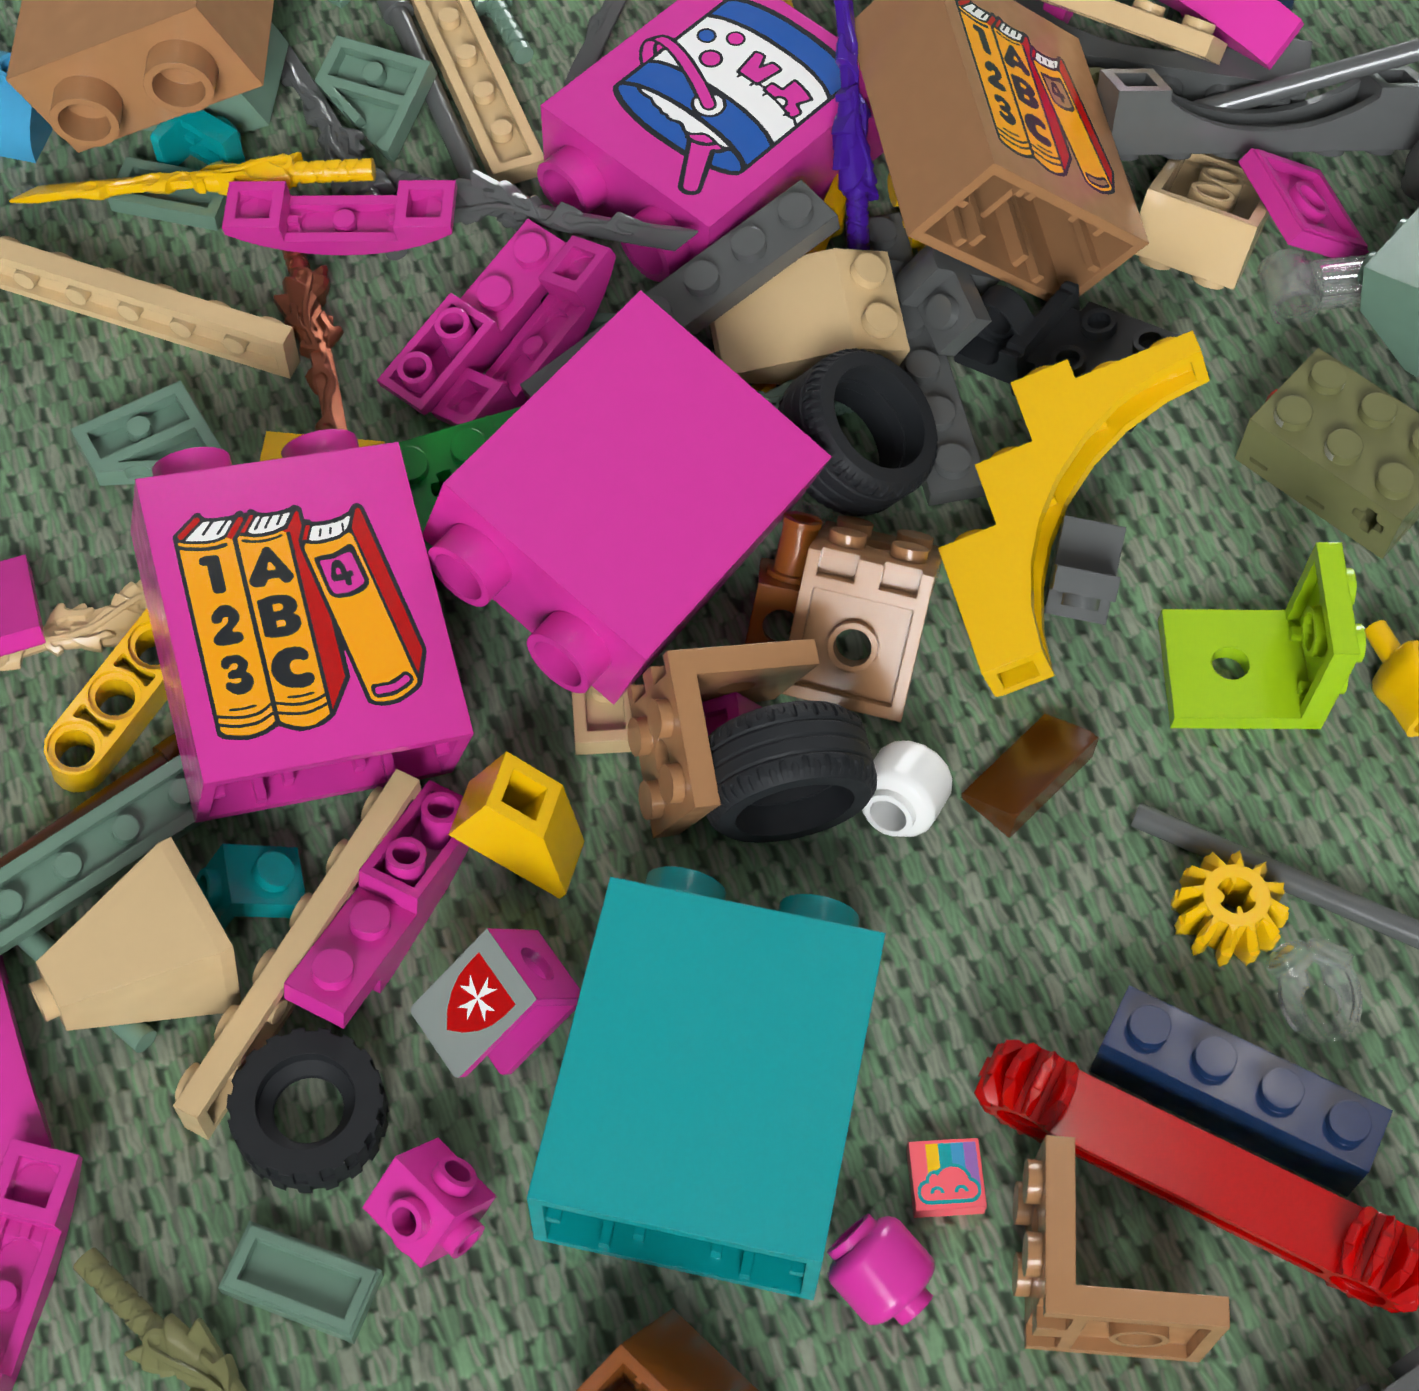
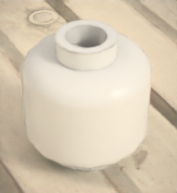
(909, 790)

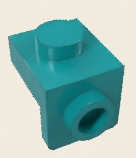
(197, 135)
(252, 881)

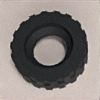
(276, 1067)

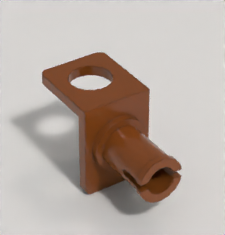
(781, 578)

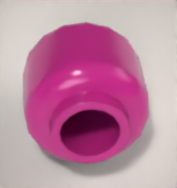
(881, 1270)

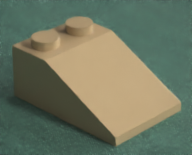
(1202, 220)
(812, 310)

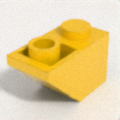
(521, 823)

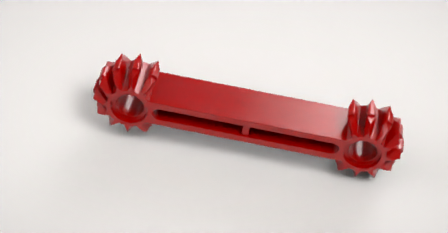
(1345, 1244)

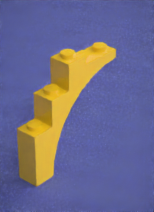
(1072, 425)

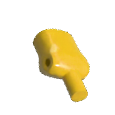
(1398, 676)

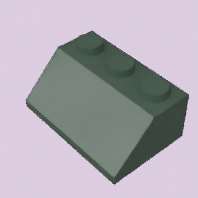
(1392, 292)

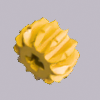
(1202, 910)

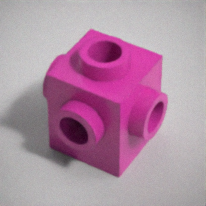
(430, 1203)

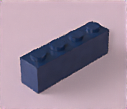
(1241, 1091)

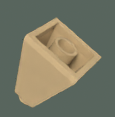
(141, 953)

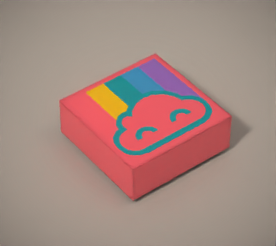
(946, 1177)

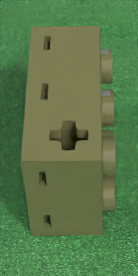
(1339, 451)

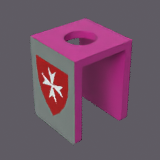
(497, 1001)

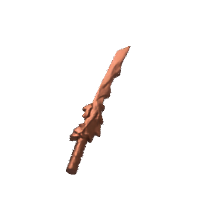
(302, 308)

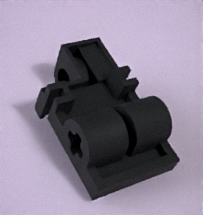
(1059, 331)

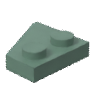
(376, 90)
(138, 434)

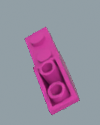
(1250, 27)
(476, 326)
(385, 913)

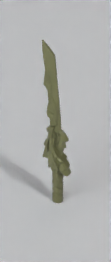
(167, 1343)

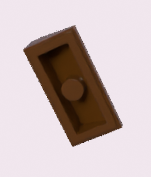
(1030, 772)

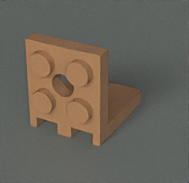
(870, 586)
(671, 727)
(1094, 1317)

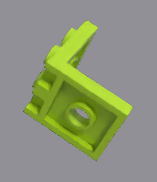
(1290, 657)

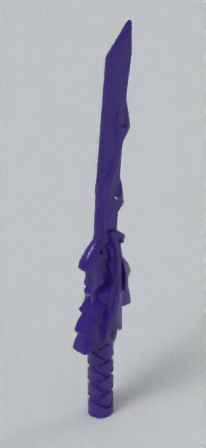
(850, 133)

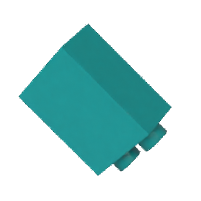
(708, 1082)

